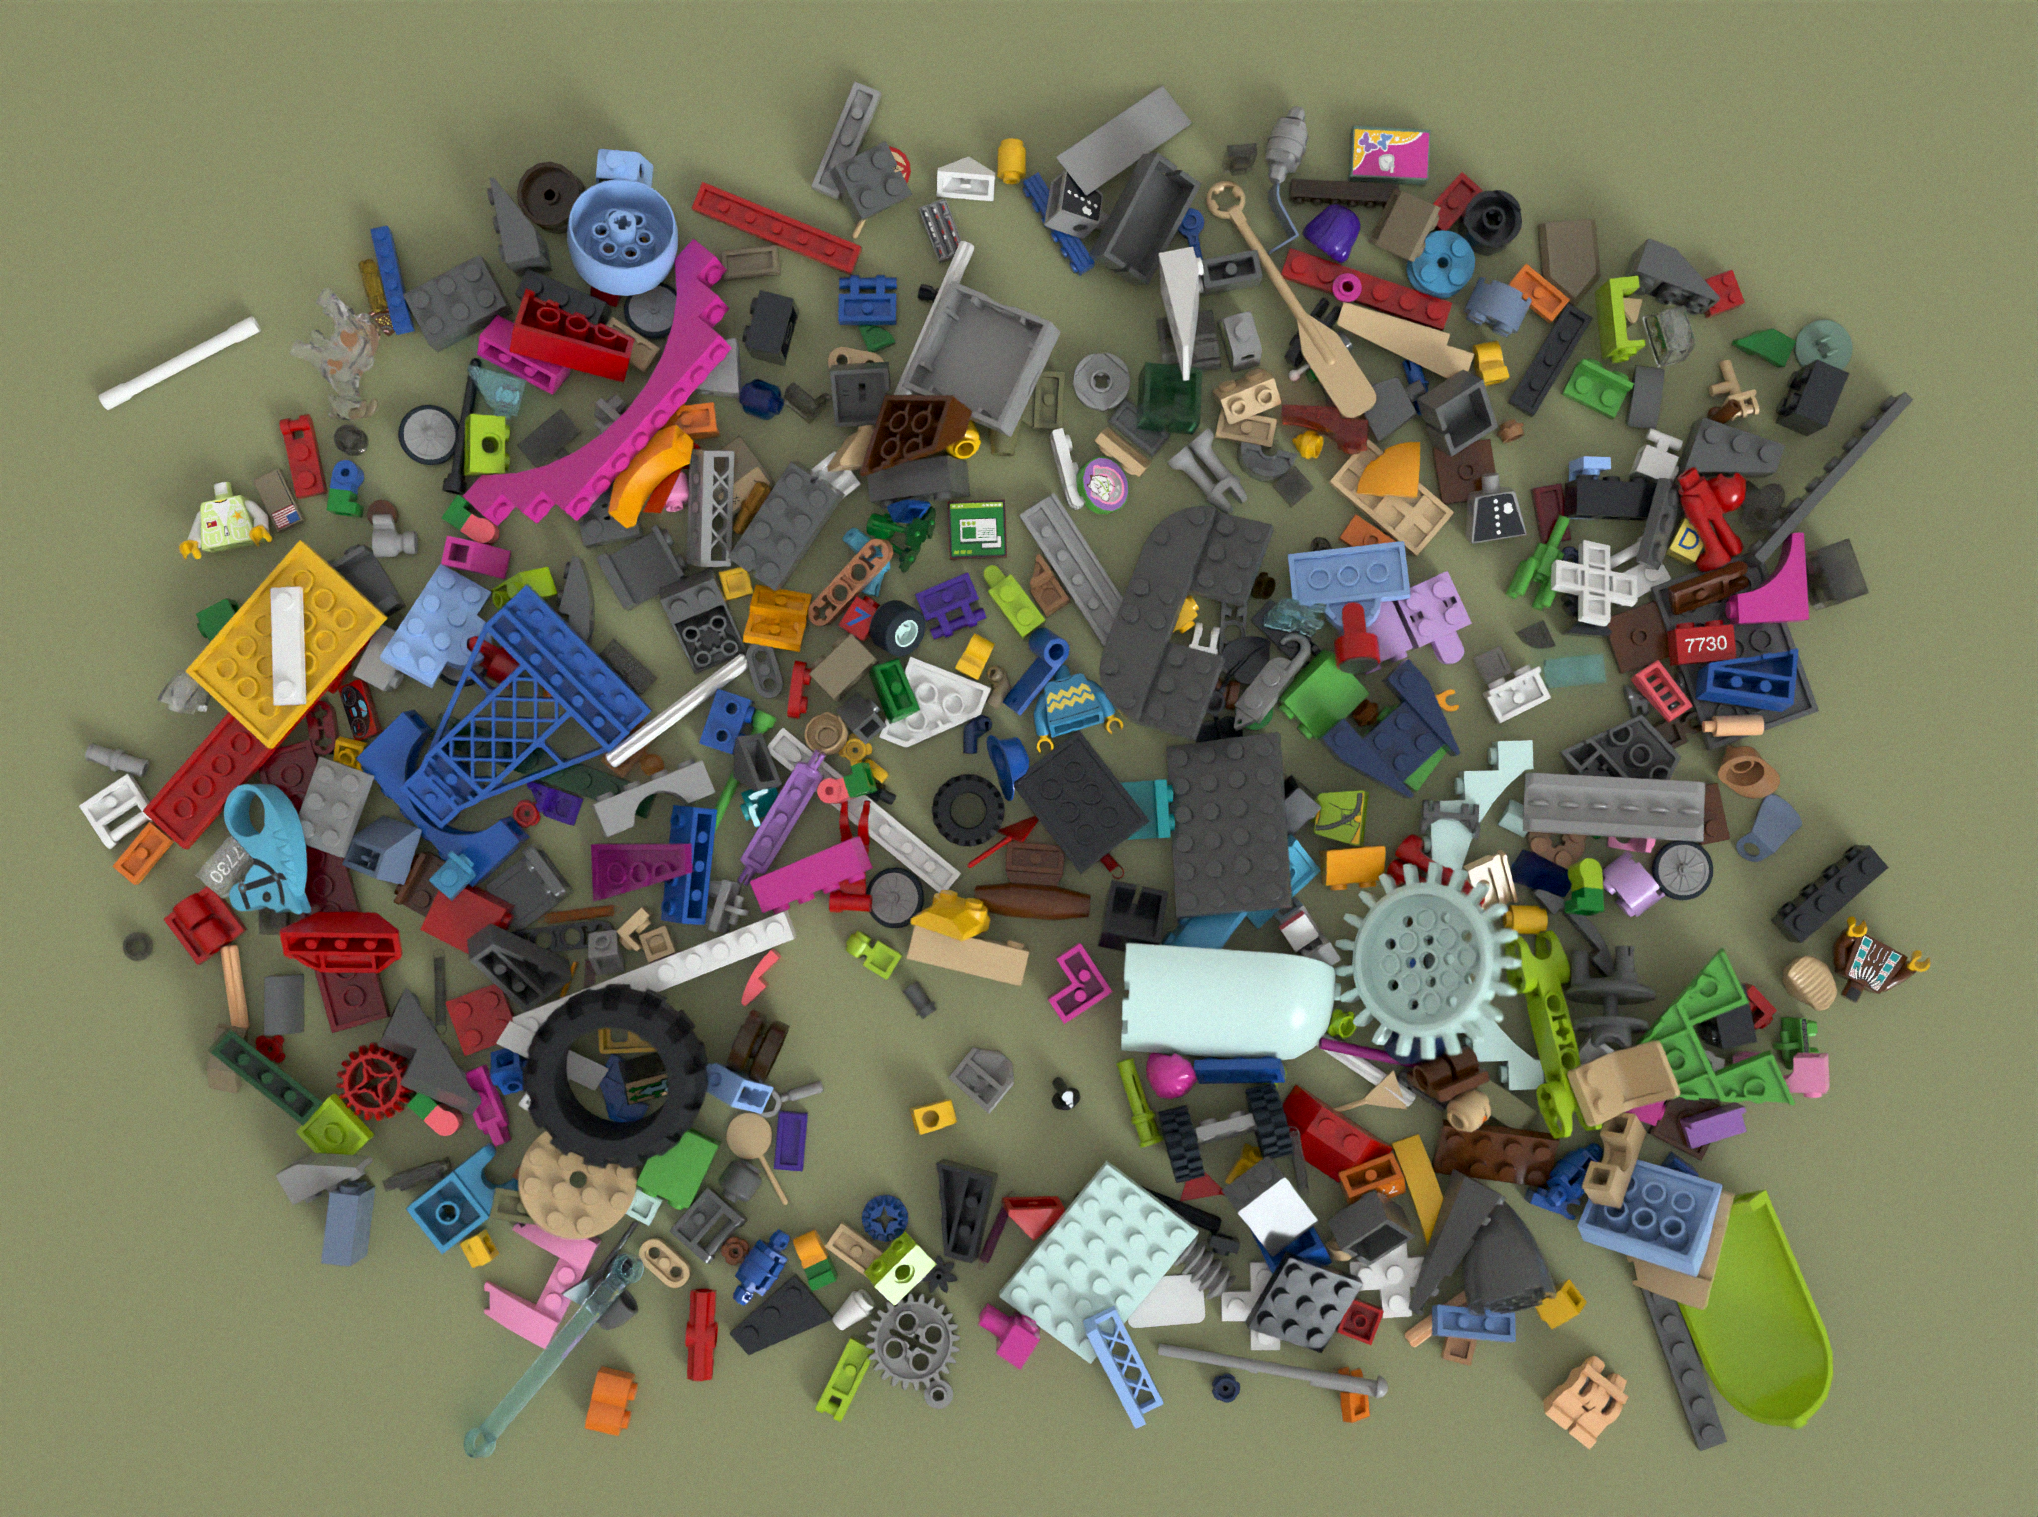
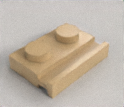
(1497, 874)

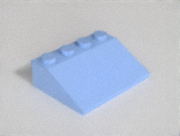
(1661, 1219)

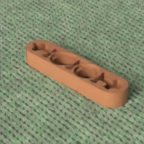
(853, 585)

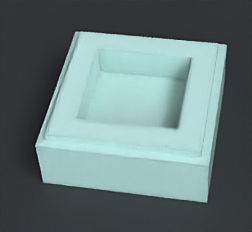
(644, 1206)

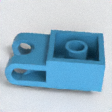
(467, 1192)

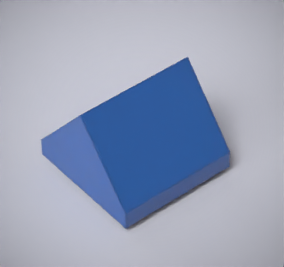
(1676, 1163)

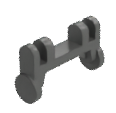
(1635, 700)
(1470, 821)

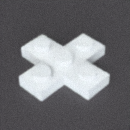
(1594, 583)
(1393, 1278)
(1238, 1304)

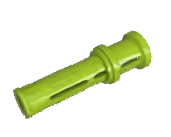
(1142, 1116)

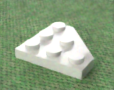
(943, 703)

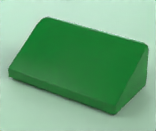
(893, 690)

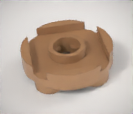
(1564, 854)

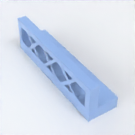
(1115, 1373)

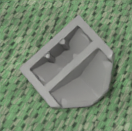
(984, 1077)

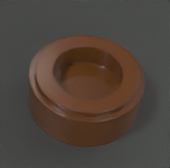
(382, 507)

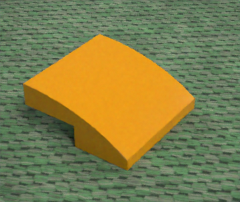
(777, 618)

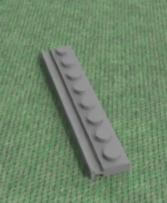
(1074, 564)

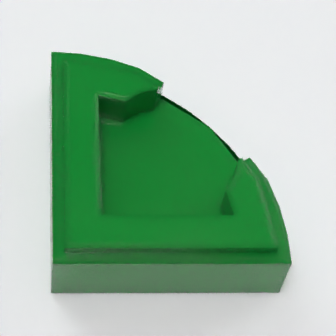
(876, 338)

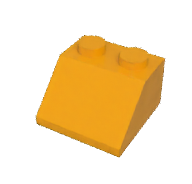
(1352, 865)

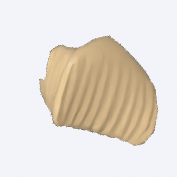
(1810, 982)

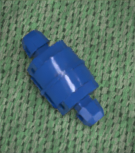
(1569, 1175)
(761, 1267)

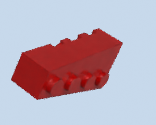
(569, 339)

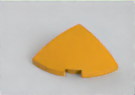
(1393, 472)

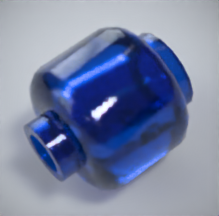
(761, 399)

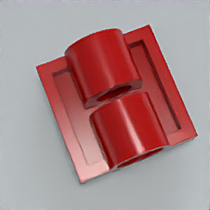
(204, 924)

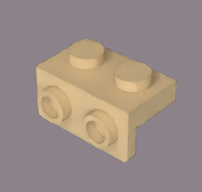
(1247, 395)

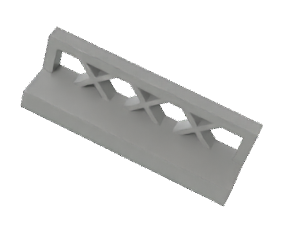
(701, 504)

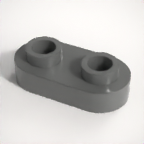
(765, 670)

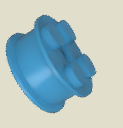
(1453, 254)

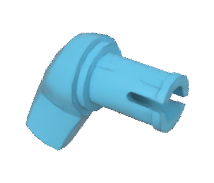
(856, 541)

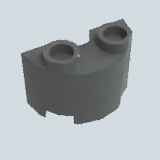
(1261, 466)

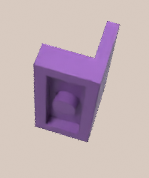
(1713, 1125)

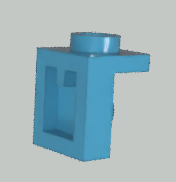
(453, 875)

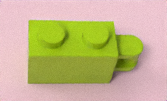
(1013, 602)

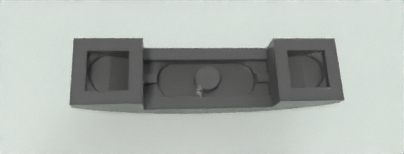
(1600, 955)

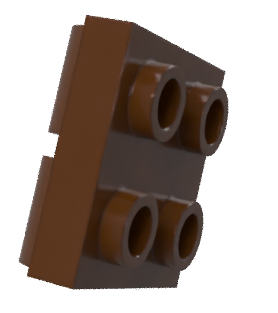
(1448, 1075)

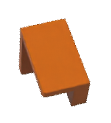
(696, 420)

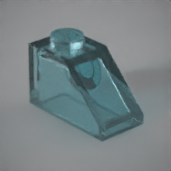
(498, 390)

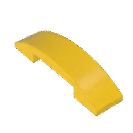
(1420, 1181)

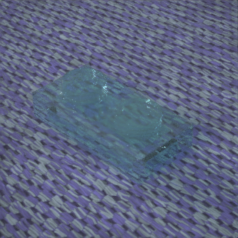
(1574, 671)

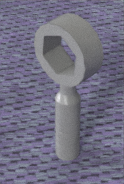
(793, 1094)

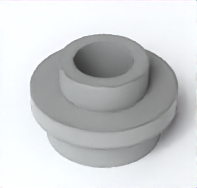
(945, 1387)

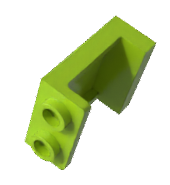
(1612, 320)

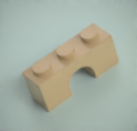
(1609, 1180)

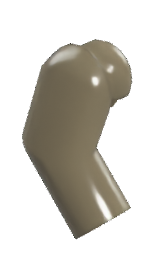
(1000, 685)

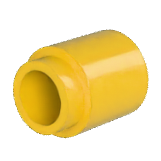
(1011, 161)
(1526, 919)

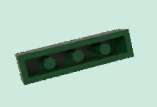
(265, 1076)

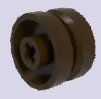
(539, 188)
(754, 1045)

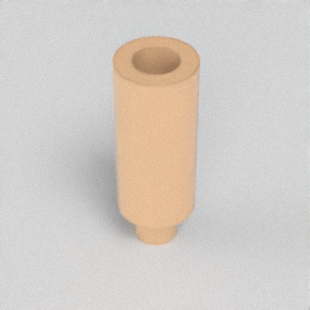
(1734, 725)

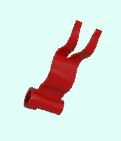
(853, 895)

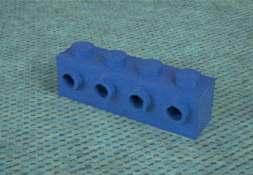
(687, 895)

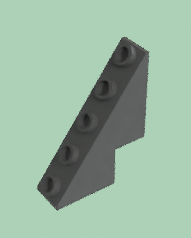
(430, 1064)

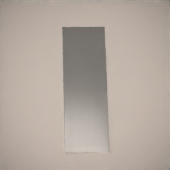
(1123, 140)

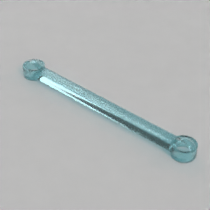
(553, 1356)

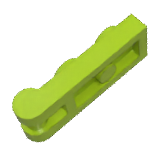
(845, 1378)

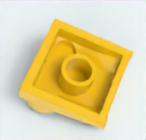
(954, 916)

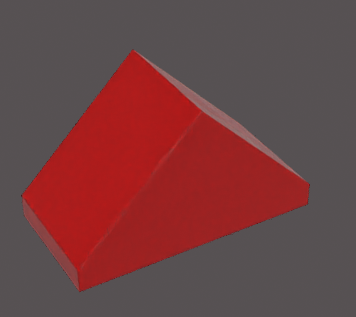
(1033, 1214)

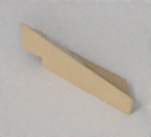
(1408, 339)

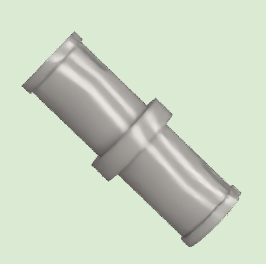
(117, 760)

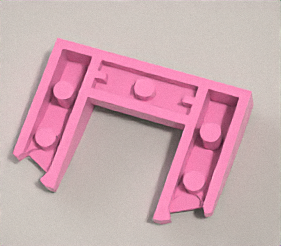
(541, 1320)

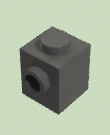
(862, 717)

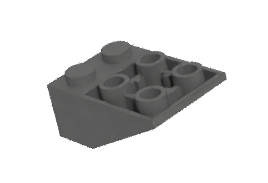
(521, 243)
(1670, 278)
(702, 620)

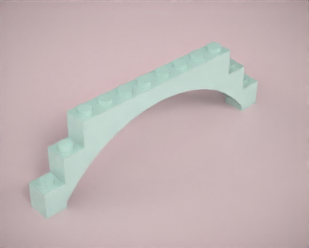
(1448, 844)

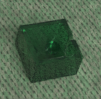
(1169, 400)

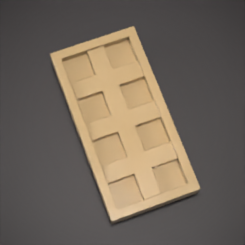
(1400, 517)

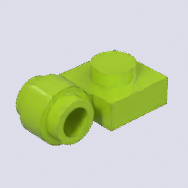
(880, 959)

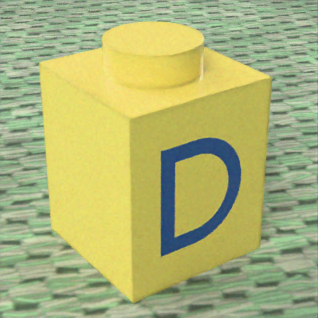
(1685, 544)

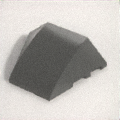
(1623, 751)

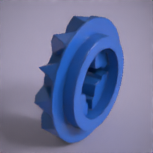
(894, 1208)

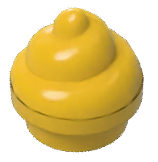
(1309, 444)

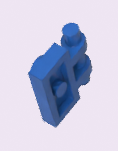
(867, 308)

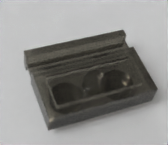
(408, 1178)

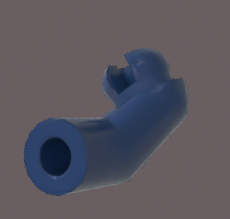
(973, 731)

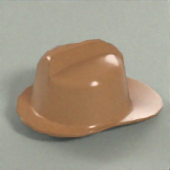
(1748, 772)

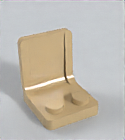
(1623, 1081)

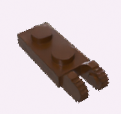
(1708, 587)

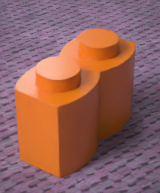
(610, 1401)

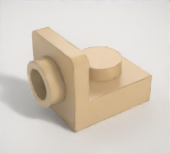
(637, 924)

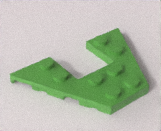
(1706, 996)

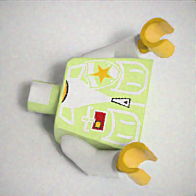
(226, 524)

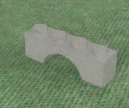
(686, 784)

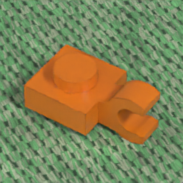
(1353, 1405)

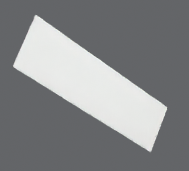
(578, 1067)

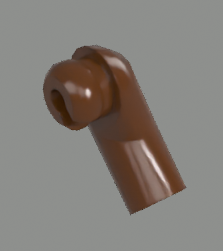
(1724, 413)

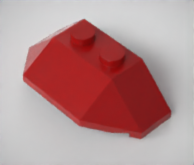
(342, 942)
(1328, 1137)

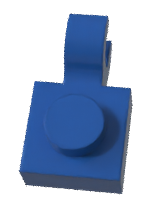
(1538, 1199)

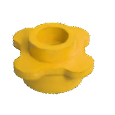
(863, 750)

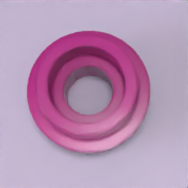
(1344, 296)

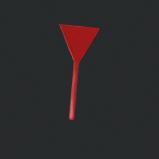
(1200, 1188)

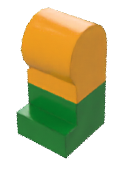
(815, 1260)

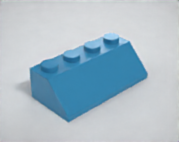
(1204, 931)

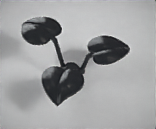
(1244, 659)

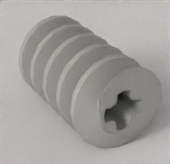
(1205, 1269)

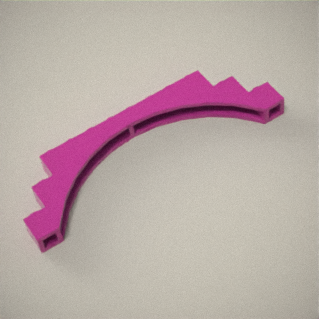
(686, 362)

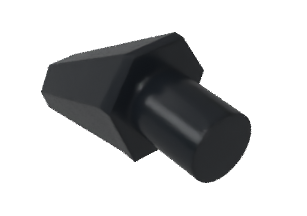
(882, 794)

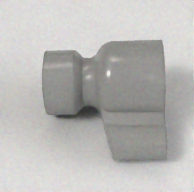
(387, 541)

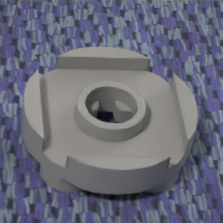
(1099, 365)

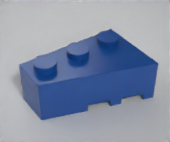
(1751, 682)

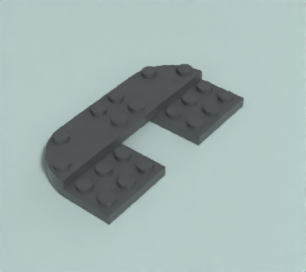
(1185, 553)

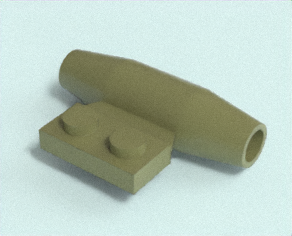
(1042, 412)

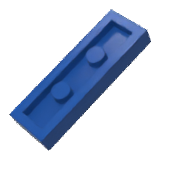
(1239, 1070)

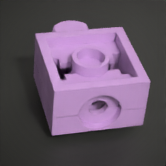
(1435, 617)

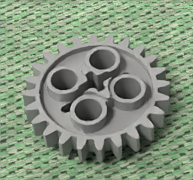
(901, 1366)

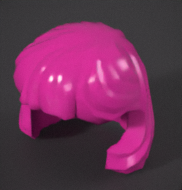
(1170, 1075)

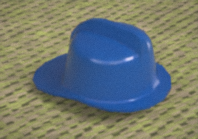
(1009, 762)

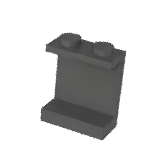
(643, 568)
(368, 577)

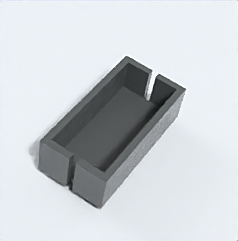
(1145, 219)
(786, 525)

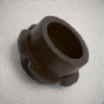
(1263, 586)

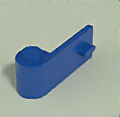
(1051, 654)

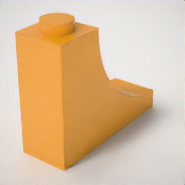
(662, 456)

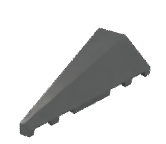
(1459, 1218)

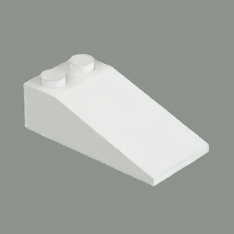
(1180, 294)

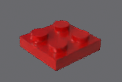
(480, 1018)

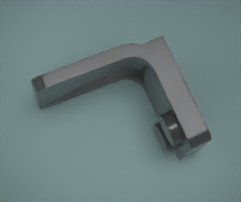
(531, 886)

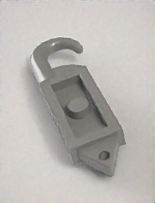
(1270, 684)

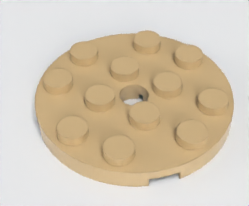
(569, 1210)

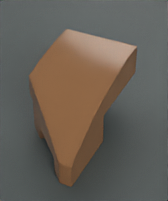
(1046, 588)

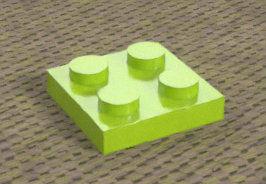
(335, 1129)

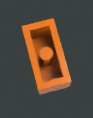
(1378, 1174)

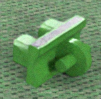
(1795, 1038)

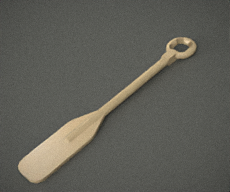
(1319, 344)

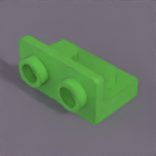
(1597, 387)

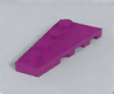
(632, 866)

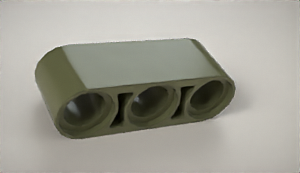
(1507, 1107)

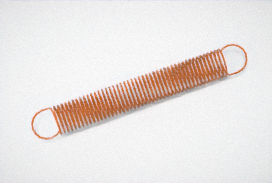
(591, 910)

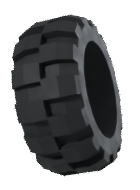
(575, 1127)

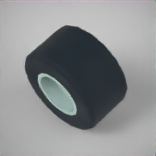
(897, 628)

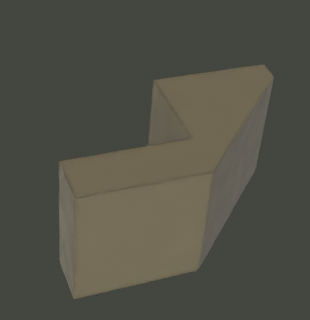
(219, 1075)

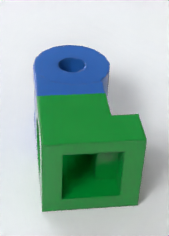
(344, 490)

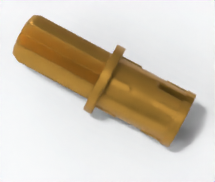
(751, 506)

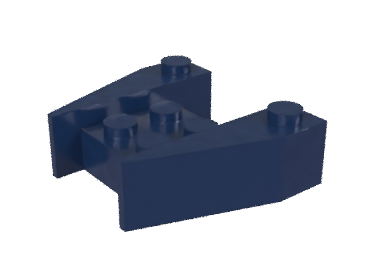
(1400, 739)

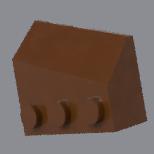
(913, 429)

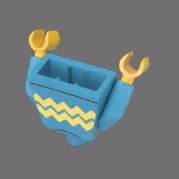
(1071, 705)

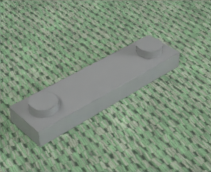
(847, 136)

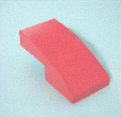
(756, 983)

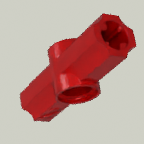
(701, 1334)

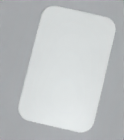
(1170, 1303)

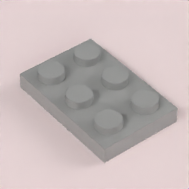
(333, 806)

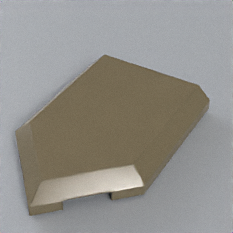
(1570, 256)

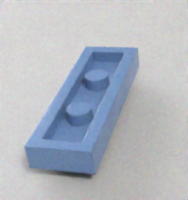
(1458, 1323)

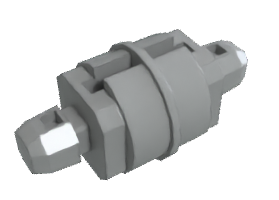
(1286, 144)

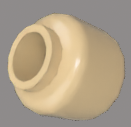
(1468, 1110)

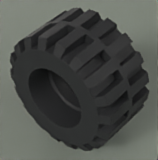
(942, 810)

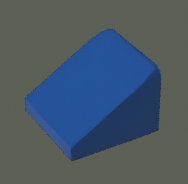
(907, 510)

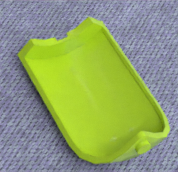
(1761, 1323)

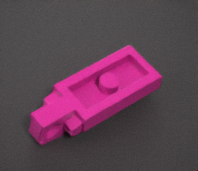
(490, 1114)

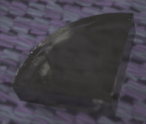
(1536, 636)

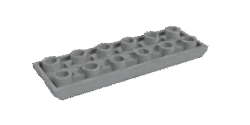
(1614, 806)

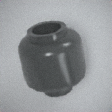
(740, 1181)

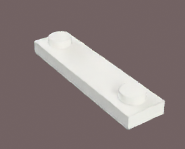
(288, 646)

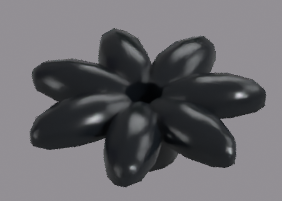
(945, 1275)

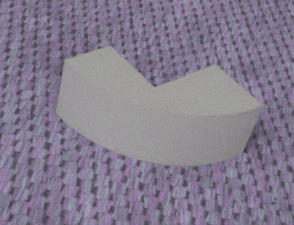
(1319, 948)

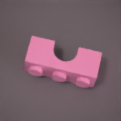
(1808, 1076)

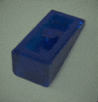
(1540, 874)

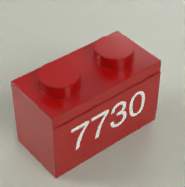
(1701, 644)

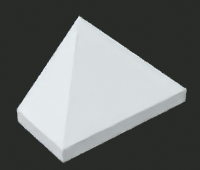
(966, 180)

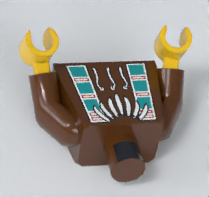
(1869, 963)

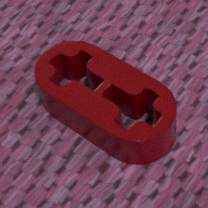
(316, 729)

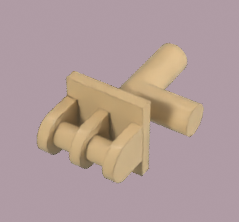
(1732, 386)

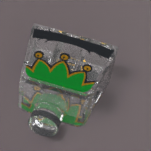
(1670, 333)

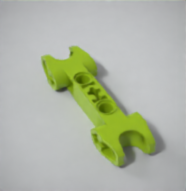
(1541, 982)

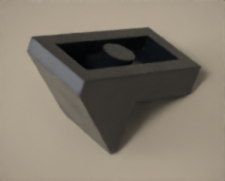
(1581, 628)

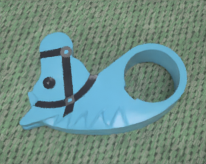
(278, 851)

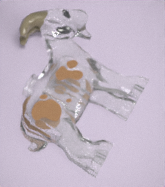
(343, 356)

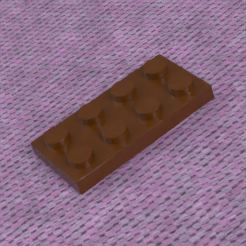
(1496, 1154)

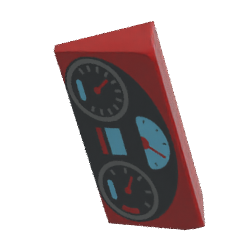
(360, 710)

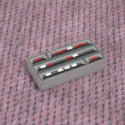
(941, 229)

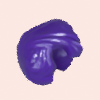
(1334, 231)

